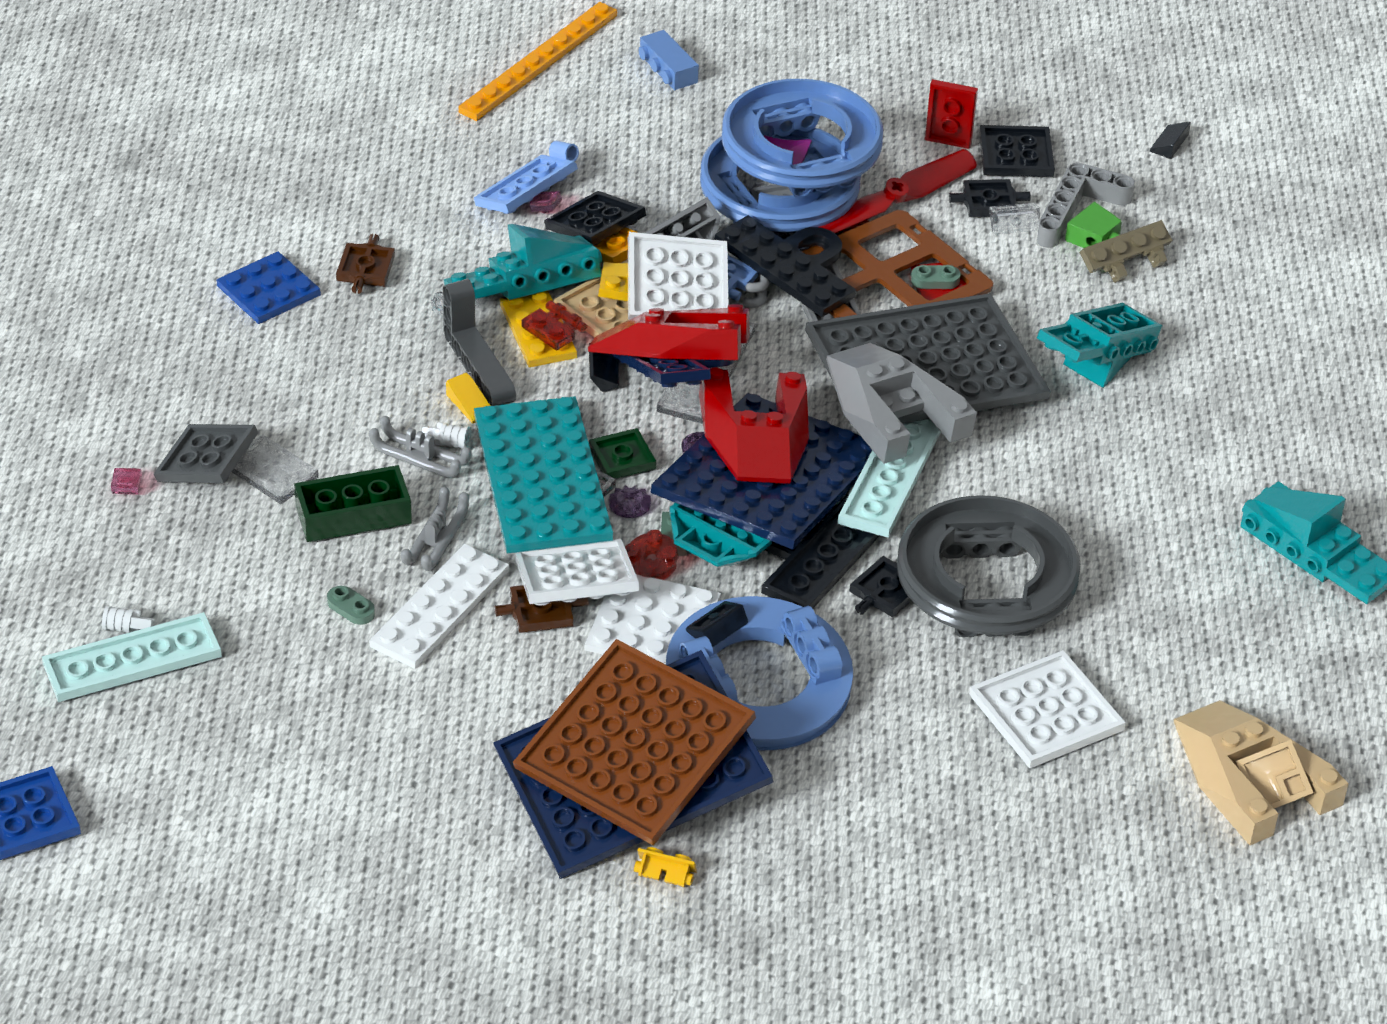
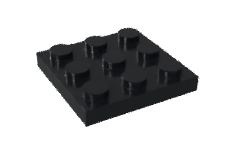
(1016, 150)
(596, 217)

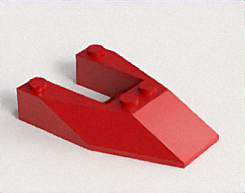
(679, 334)
(757, 443)

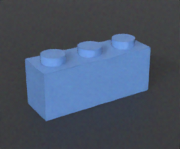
(668, 60)

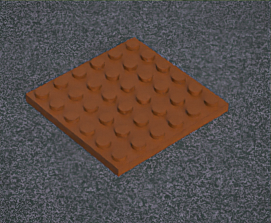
(634, 741)

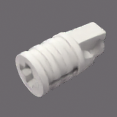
(449, 435)
(124, 620)

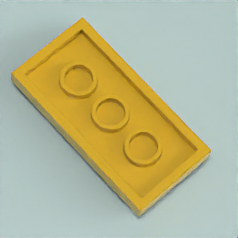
(532, 348)

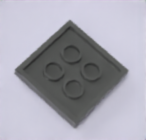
(206, 453)

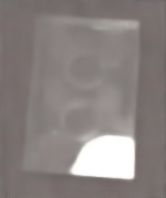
(273, 469)

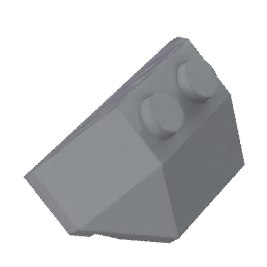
(694, 222)

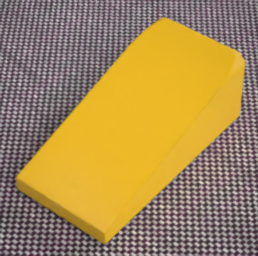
(465, 395)

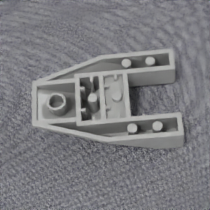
(882, 386)

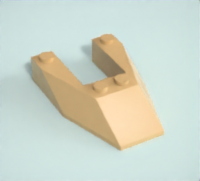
(1225, 734)

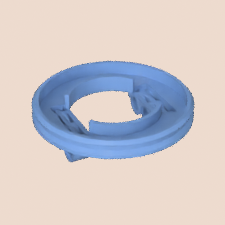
(793, 105)
(775, 212)
(818, 649)

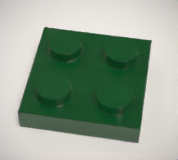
(622, 453)

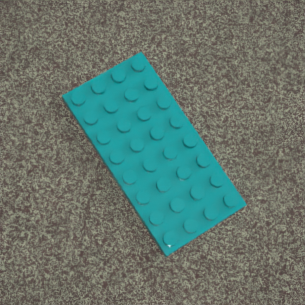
(542, 475)

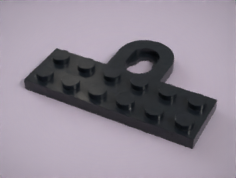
(789, 268)
(817, 561)

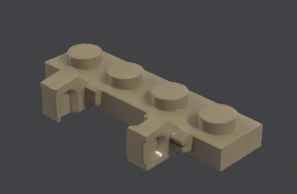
(1113, 252)

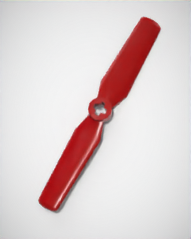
(910, 186)

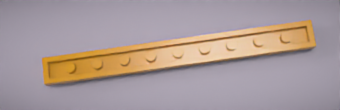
(537, 61)

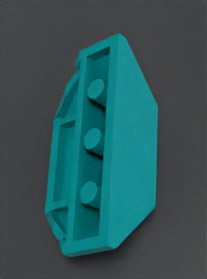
(713, 539)

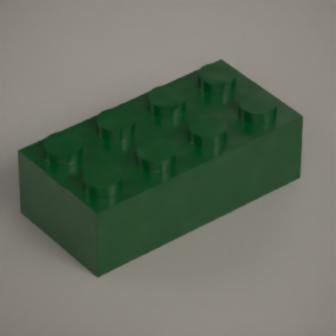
(353, 503)

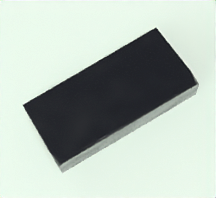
(1171, 139)
(604, 370)
(719, 622)

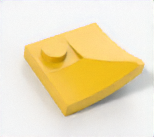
(614, 281)

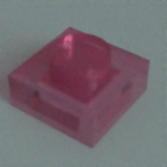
(545, 201)
(126, 481)

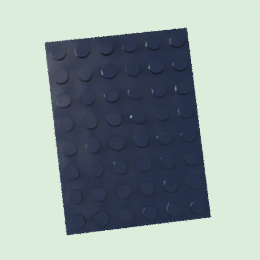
(769, 510)
(580, 837)

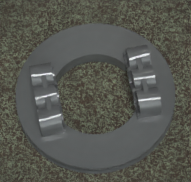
(980, 529)

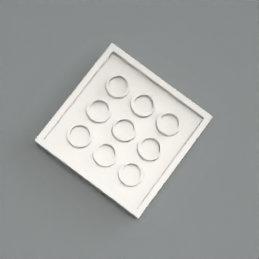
(676, 273)
(576, 572)
(647, 616)
(1046, 709)

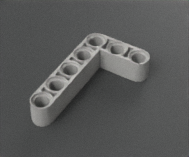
(1078, 182)

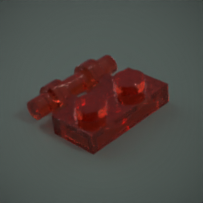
(548, 328)

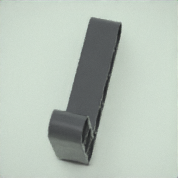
(470, 345)

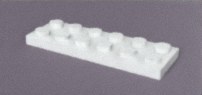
(439, 606)

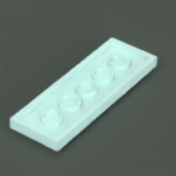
(131, 657)

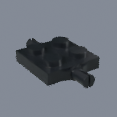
(982, 194)
(880, 588)

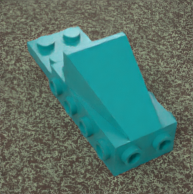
(536, 264)
(1102, 340)
(1311, 535)

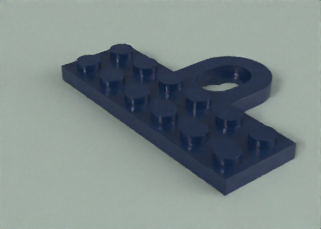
(672, 371)

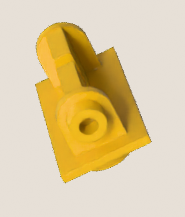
(676, 868)

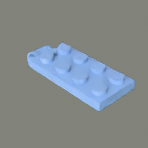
(530, 179)

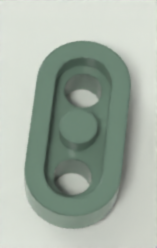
(935, 277)
(350, 605)

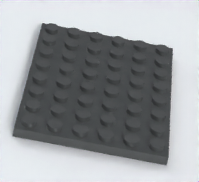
(953, 340)

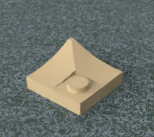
(1276, 774)

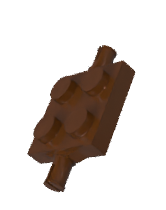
(365, 264)
(538, 617)

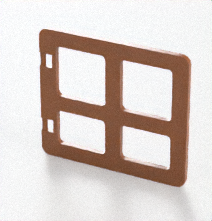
(885, 271)

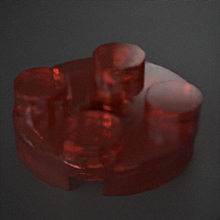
(653, 543)

